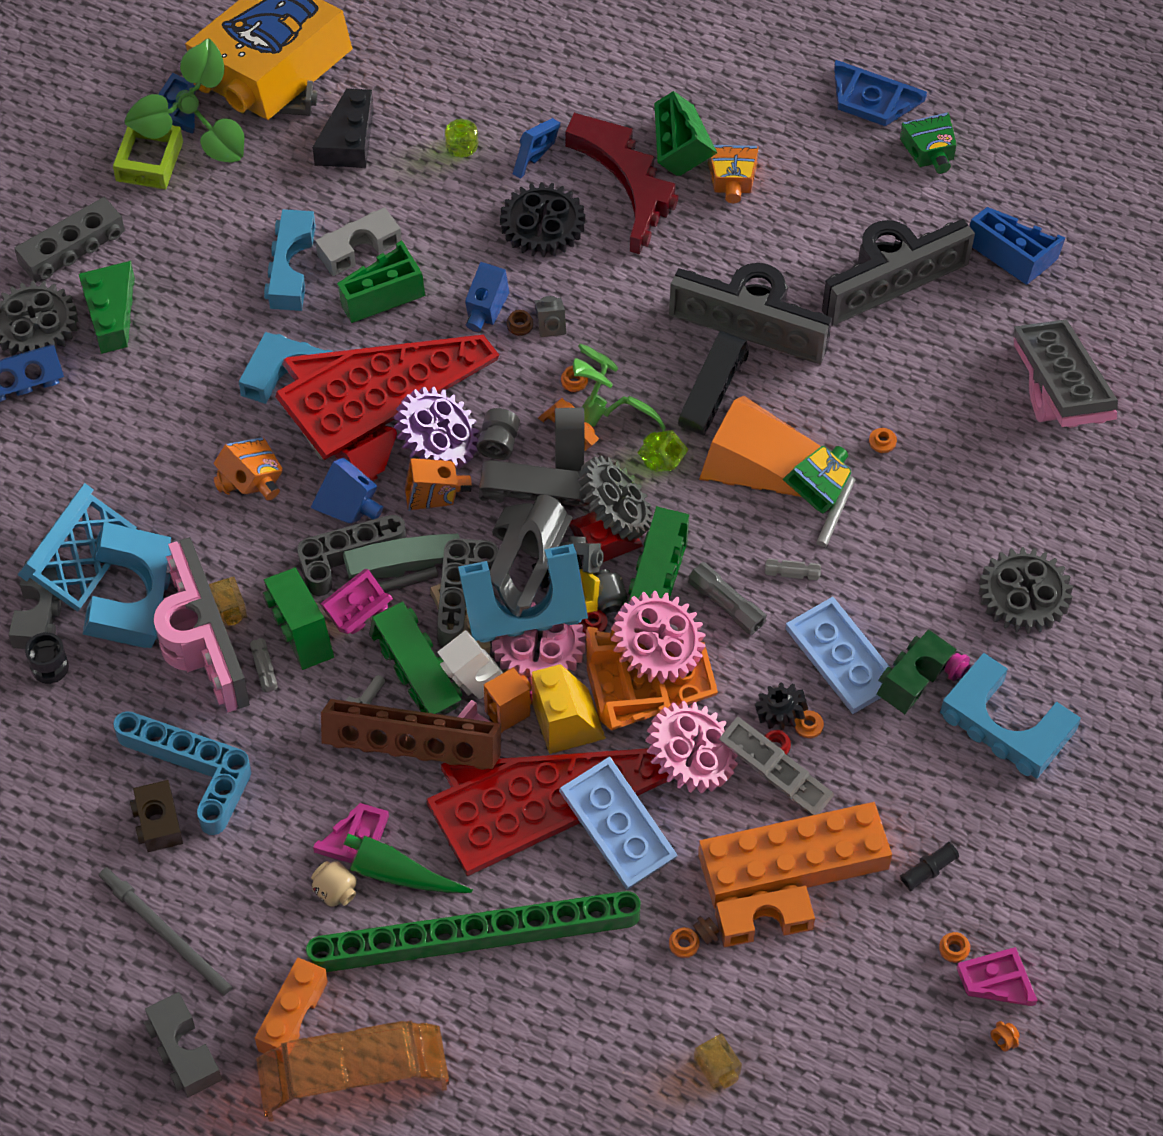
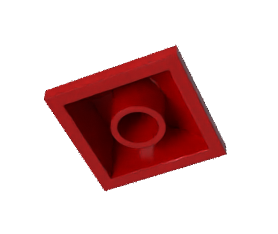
(371, 452)
(594, 531)

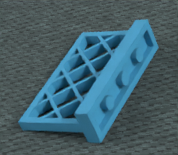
(55, 539)

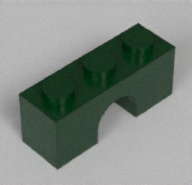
(905, 682)

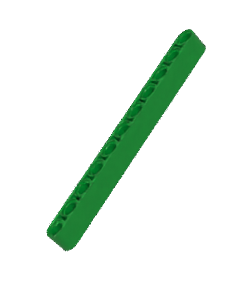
(486, 922)

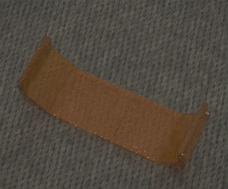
(350, 1061)

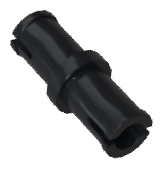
(929, 866)

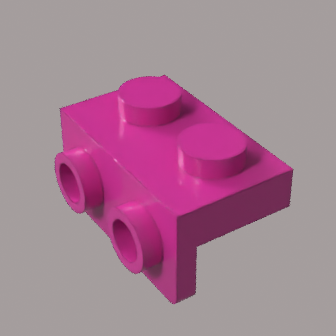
(356, 602)

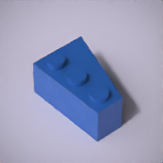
(1013, 246)

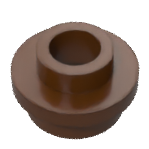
(519, 316)
(706, 929)

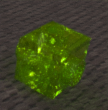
(662, 451)

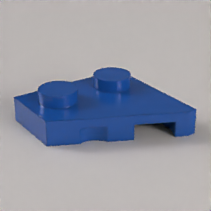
(169, 91)
(535, 144)

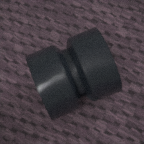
(47, 658)

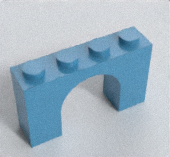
(266, 365)
(146, 556)
(561, 604)
(1027, 749)

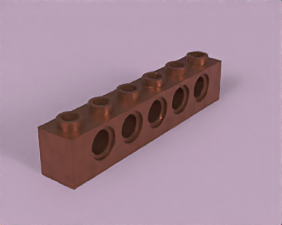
(397, 723)

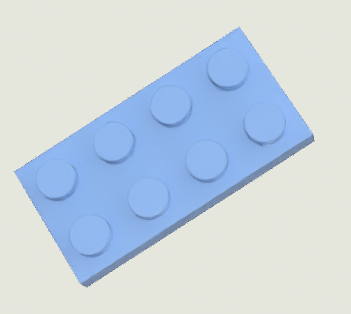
(839, 653)
(618, 823)

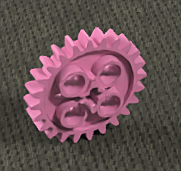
(658, 637)
(557, 648)
(673, 742)

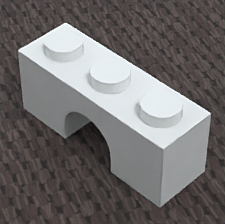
(468, 664)

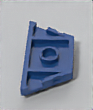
(873, 95)

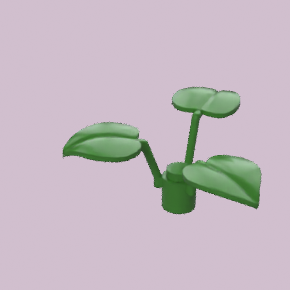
(151, 115)
(595, 405)

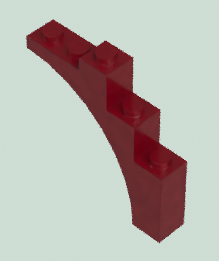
(635, 170)

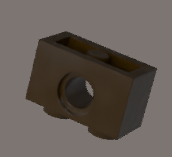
(156, 800)

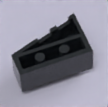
(347, 132)

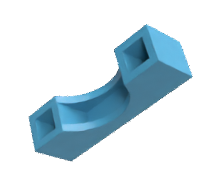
(294, 234)

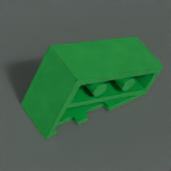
(680, 135)
(382, 286)
(109, 303)
(299, 617)

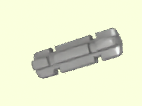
(792, 569)
(263, 665)

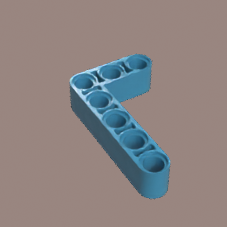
(192, 758)

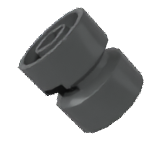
(498, 434)

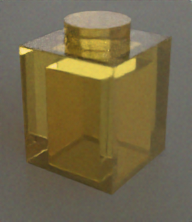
(229, 600)
(718, 1062)

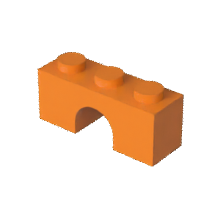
(788, 906)
(298, 993)

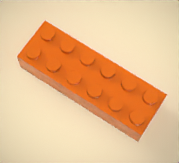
(796, 853)

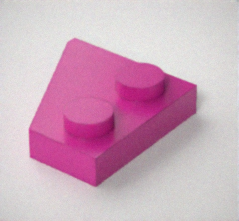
(362, 821)
(997, 978)

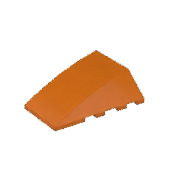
(755, 449)
(624, 697)

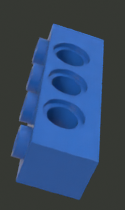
(44, 357)

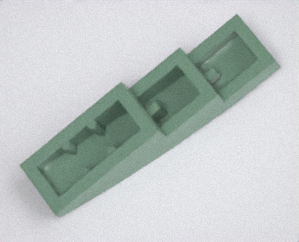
(398, 555)

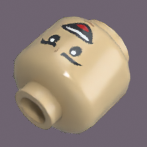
(334, 883)

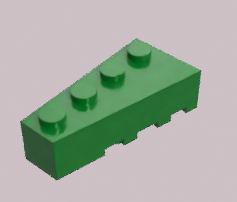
(661, 554)
(415, 660)

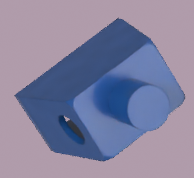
(486, 296)
(347, 494)

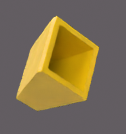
(564, 709)

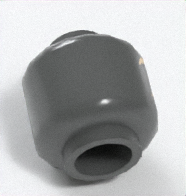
(611, 591)

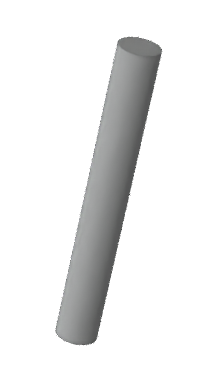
(835, 513)

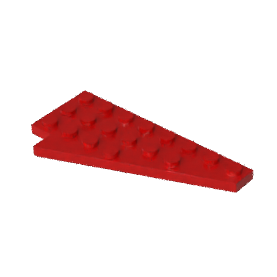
(357, 390)
(519, 801)

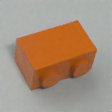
(507, 698)

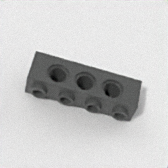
(69, 239)

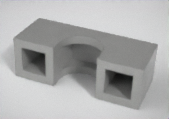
(375, 229)

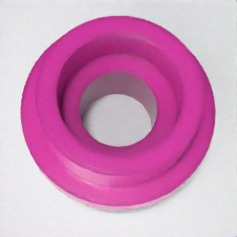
(957, 666)

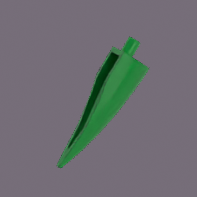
(391, 866)

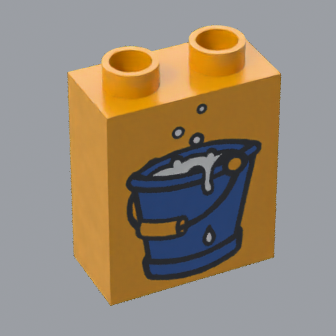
(274, 50)

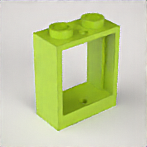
(154, 175)

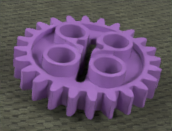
(436, 427)

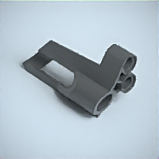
(531, 530)

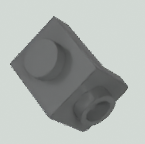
(303, 102)
(550, 316)
(592, 553)

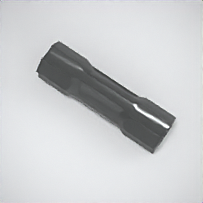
(743, 612)

